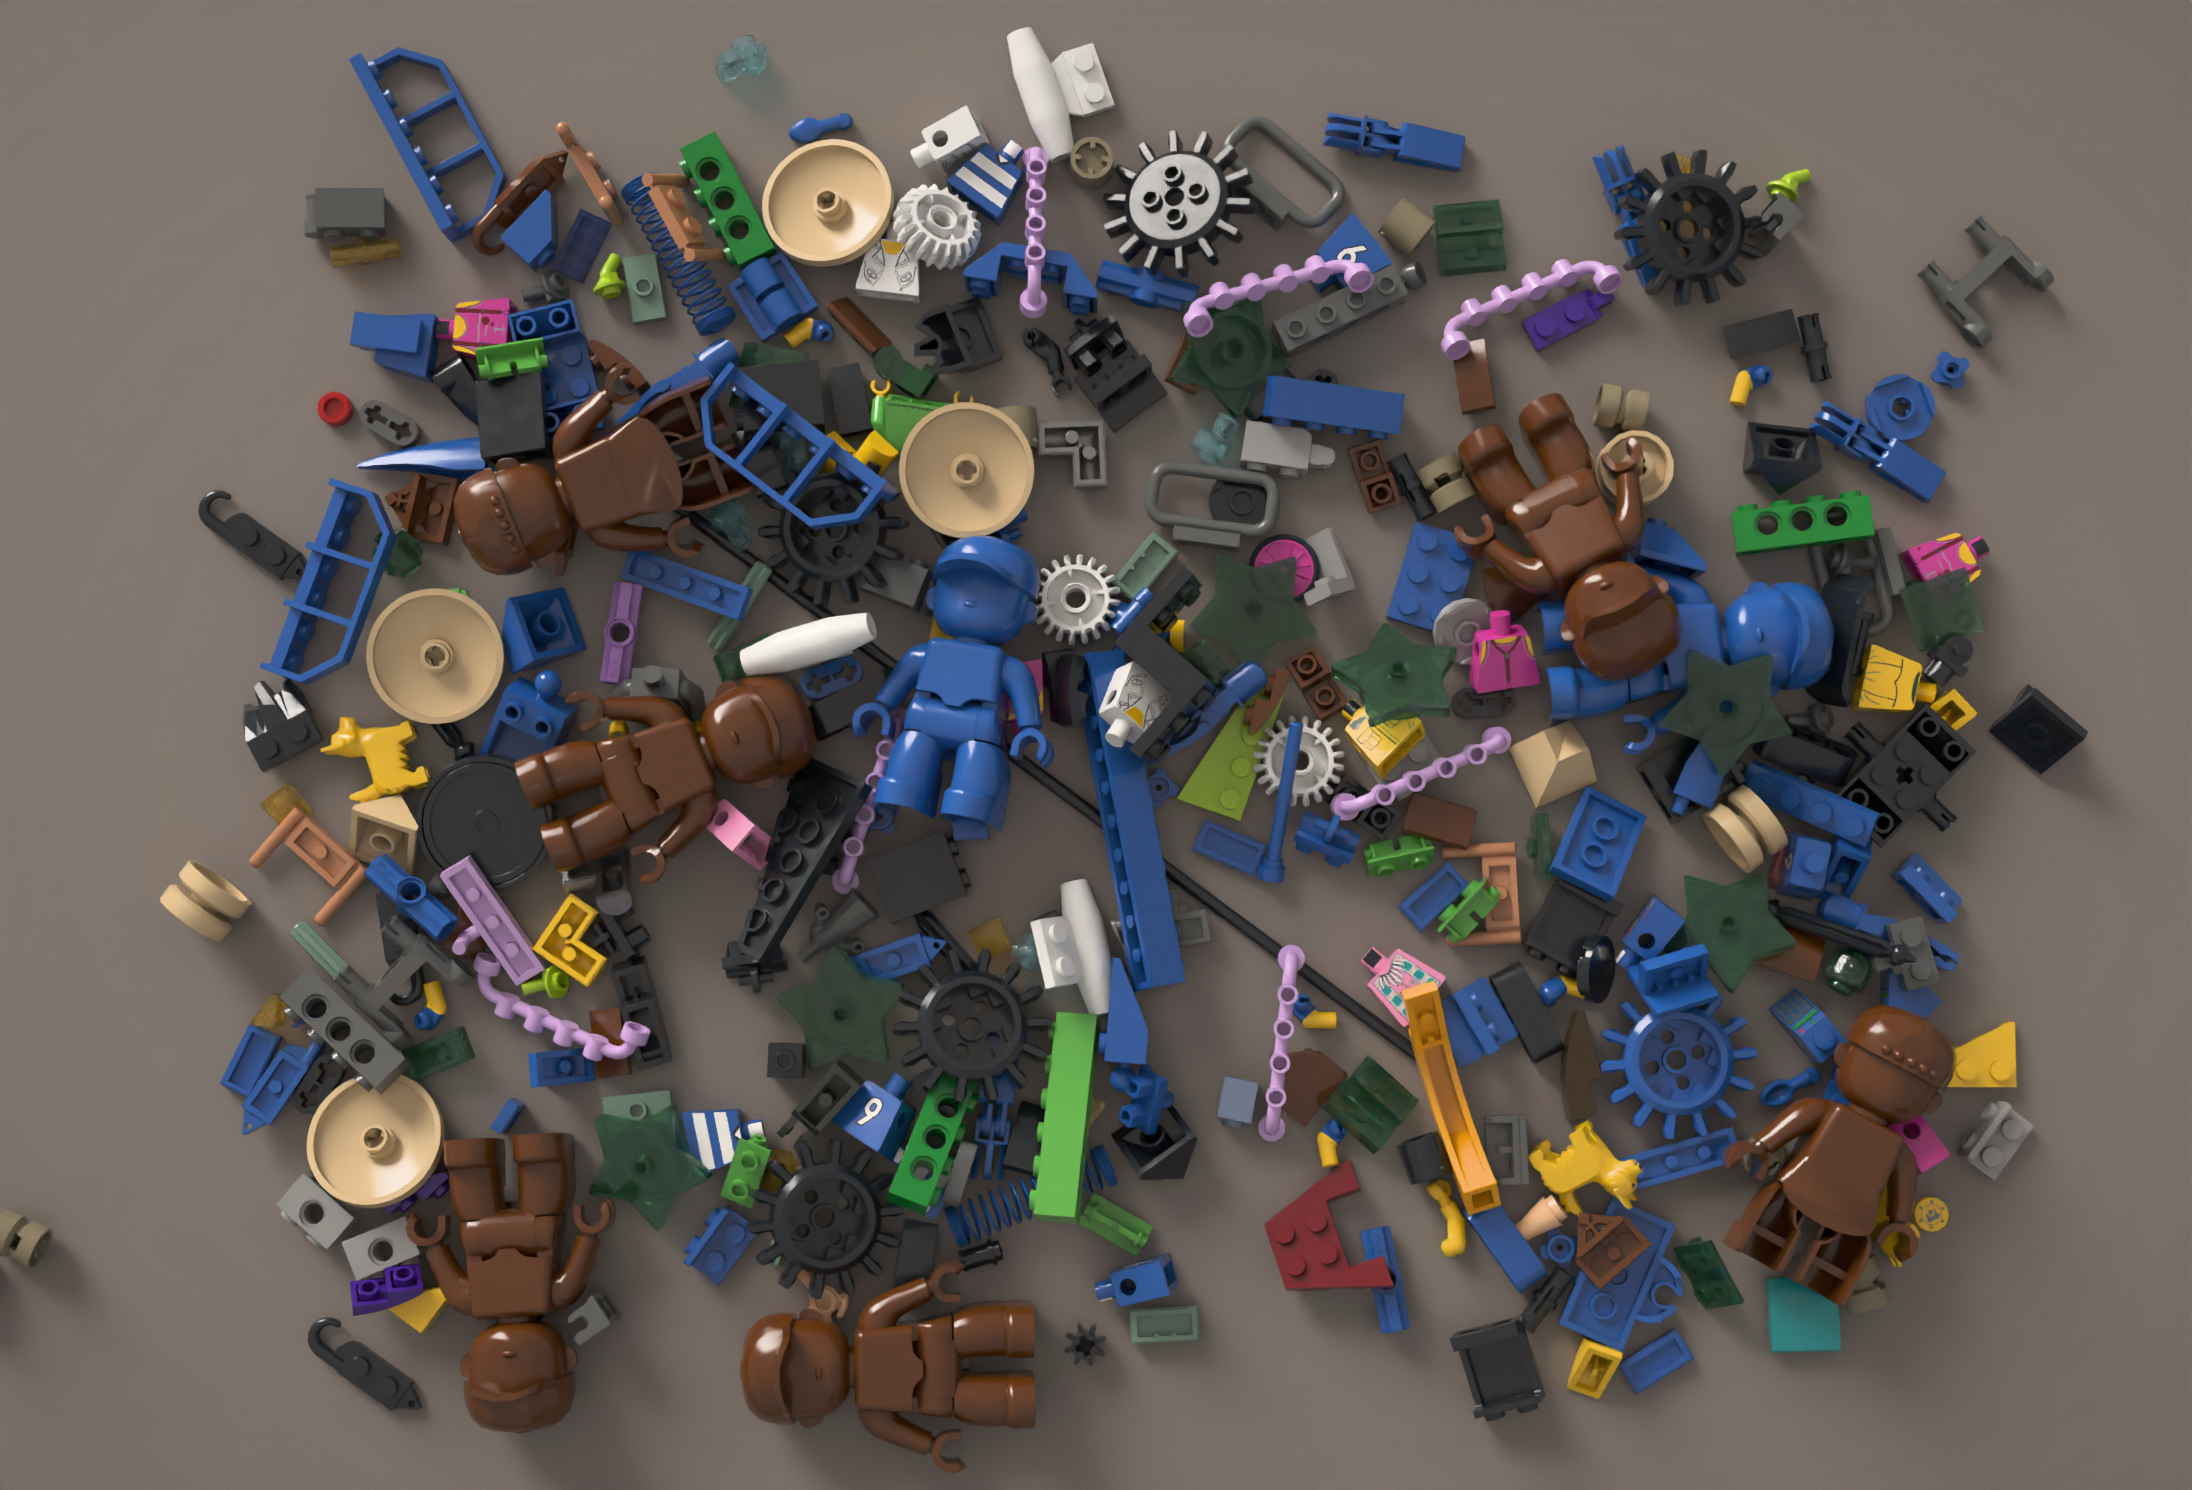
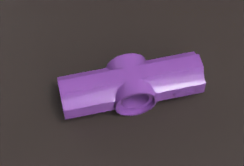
(624, 611)

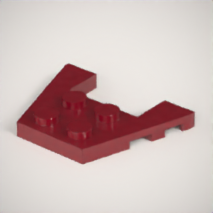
(1309, 1244)

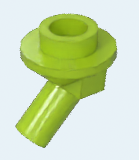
(1788, 184)
(609, 284)
(550, 981)

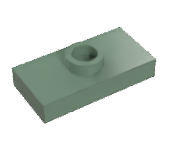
(644, 288)
(1145, 566)
(637, 1105)
(1164, 1324)

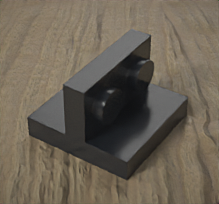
(1122, 387)
(2037, 730)

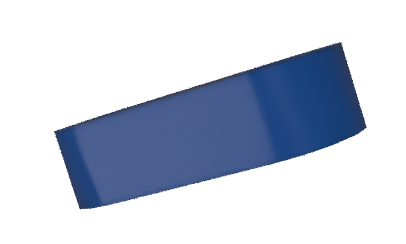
(829, 670)

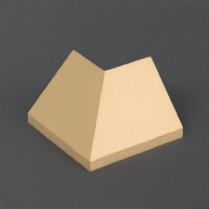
(1553, 763)
(382, 829)

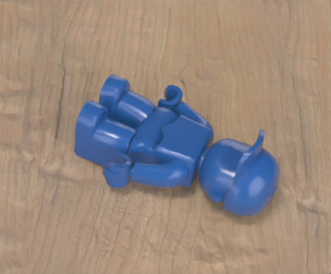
(1777, 620)
(963, 688)

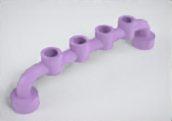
(1035, 165)
(1199, 322)
(1456, 344)
(1494, 740)
(854, 846)
(565, 1031)
(1272, 1125)

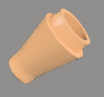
(1541, 1218)

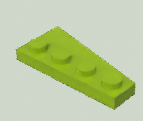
(1227, 770)

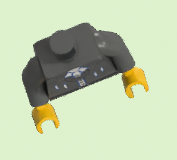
(662, 682)

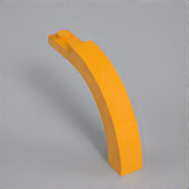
(1447, 1098)

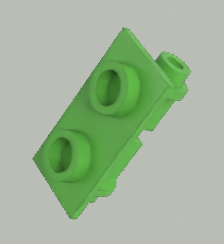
(500, 359)
(1384, 861)
(1458, 918)
(746, 1170)
(1115, 1224)

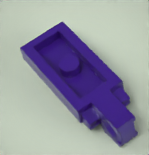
(1565, 318)

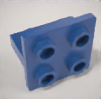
(1674, 981)
(1476, 1022)

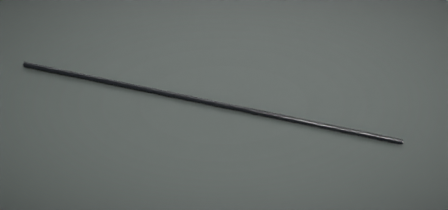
(1089, 811)

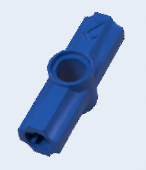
(1144, 288)
(397, 884)
(1389, 1302)

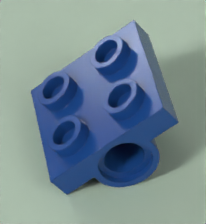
(772, 295)

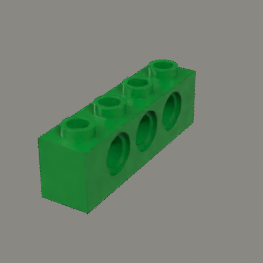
(710, 154)
(1750, 540)
(906, 1188)

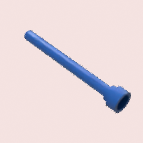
(1272, 867)

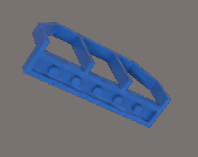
(414, 157)
(797, 428)
(319, 571)

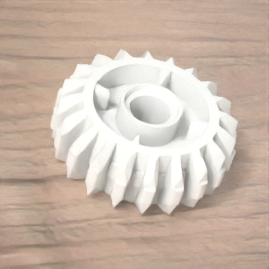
(936, 227)
(1076, 579)
(1319, 757)

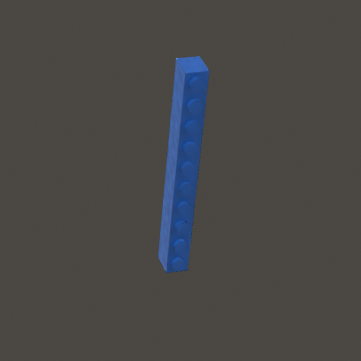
(1131, 841)

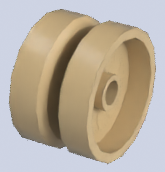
(1657, 466)
(1745, 828)
(205, 901)

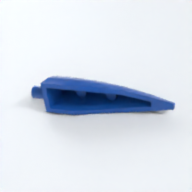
(445, 458)
(1699, 778)

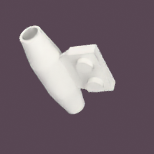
(1055, 90)
(808, 644)
(1076, 947)

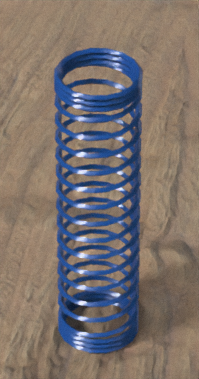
(723, 315)
(963, 1236)

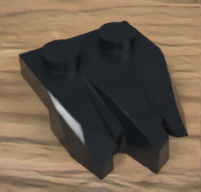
(958, 338)
(279, 725)

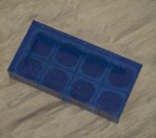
(581, 246)

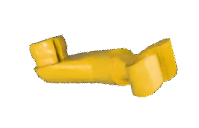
(1456, 1222)

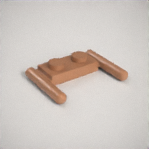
(588, 166)
(678, 219)
(320, 853)
(1500, 868)

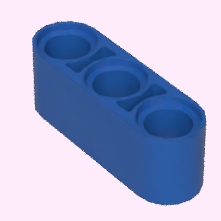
(1507, 1247)

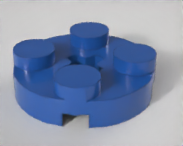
(1907, 391)

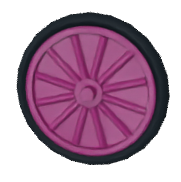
(1286, 546)

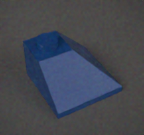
(1667, 551)
(540, 630)

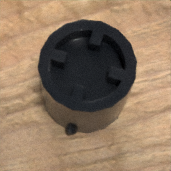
(1424, 1157)

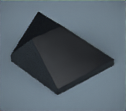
(1781, 454)
(1159, 1154)

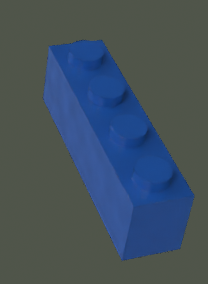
(1333, 405)

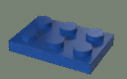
(1429, 578)
(1597, 844)

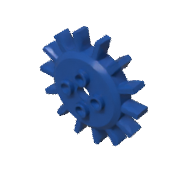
(1706, 1076)

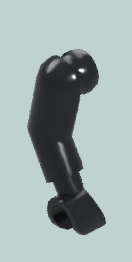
(1049, 352)

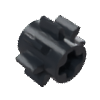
(1079, 1352)

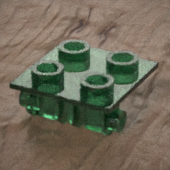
(1941, 608)
(1707, 1274)

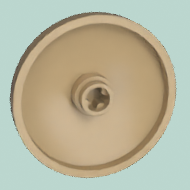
(828, 203)
(966, 470)
(435, 655)
(375, 1145)

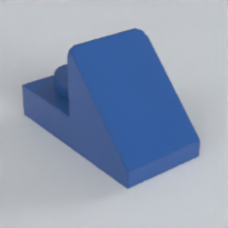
(560, 1067)

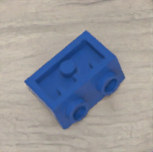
(1927, 889)
(720, 1245)

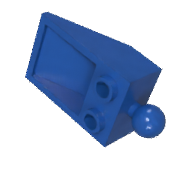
(530, 718)
(1126, 1030)

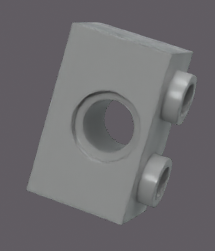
(337, 1217)
(365, 1255)

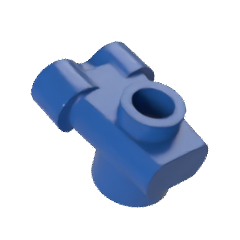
(1128, 613)

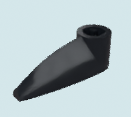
(459, 384)

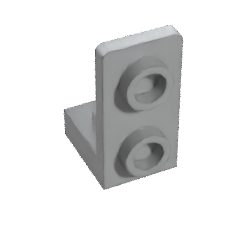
(1334, 571)

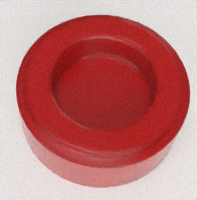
(335, 409)

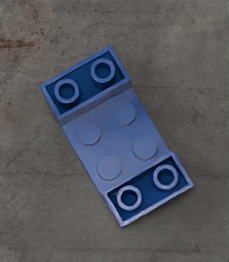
(985, 276)
(567, 354)

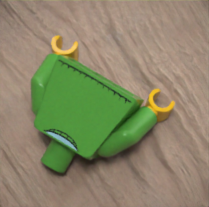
(897, 415)

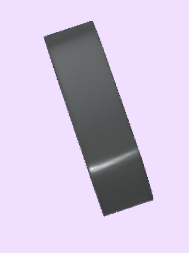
(386, 430)
(960, 1174)

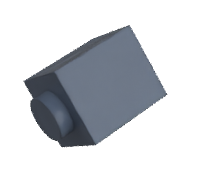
(1236, 1101)

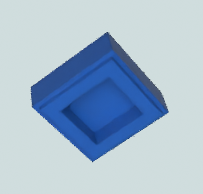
(508, 1116)

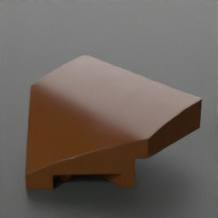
(426, 507)
(1309, 1083)
(1607, 1246)

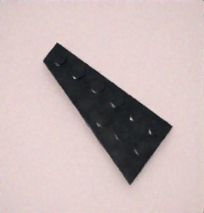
(802, 843)

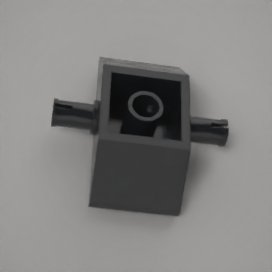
(1925, 753)

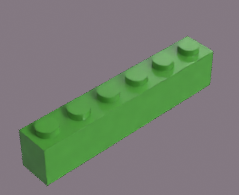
(1066, 1118)

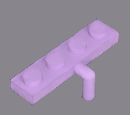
(491, 921)

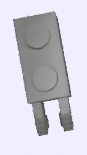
(1282, 450)

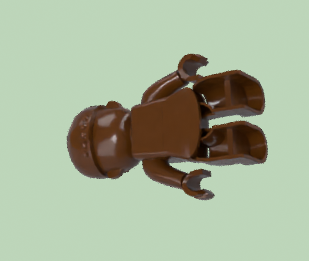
(602, 481)
(1613, 609)
(745, 734)
(1846, 1156)
(514, 1274)
(896, 1366)

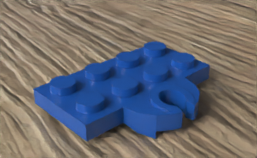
(1630, 1297)

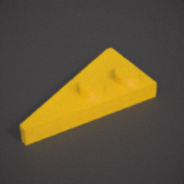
(1987, 1059)

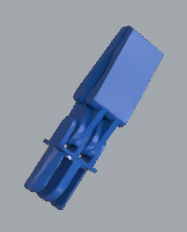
(1413, 145)
(1615, 174)
(708, 362)
(1894, 459)
(1238, 686)
(1853, 915)
(994, 1125)

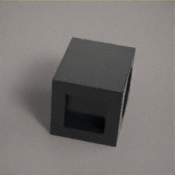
(786, 1060)

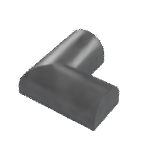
(1084, 442)
(609, 877)

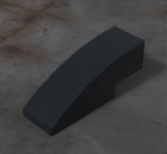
(641, 1005)

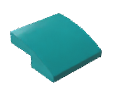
(1800, 1319)

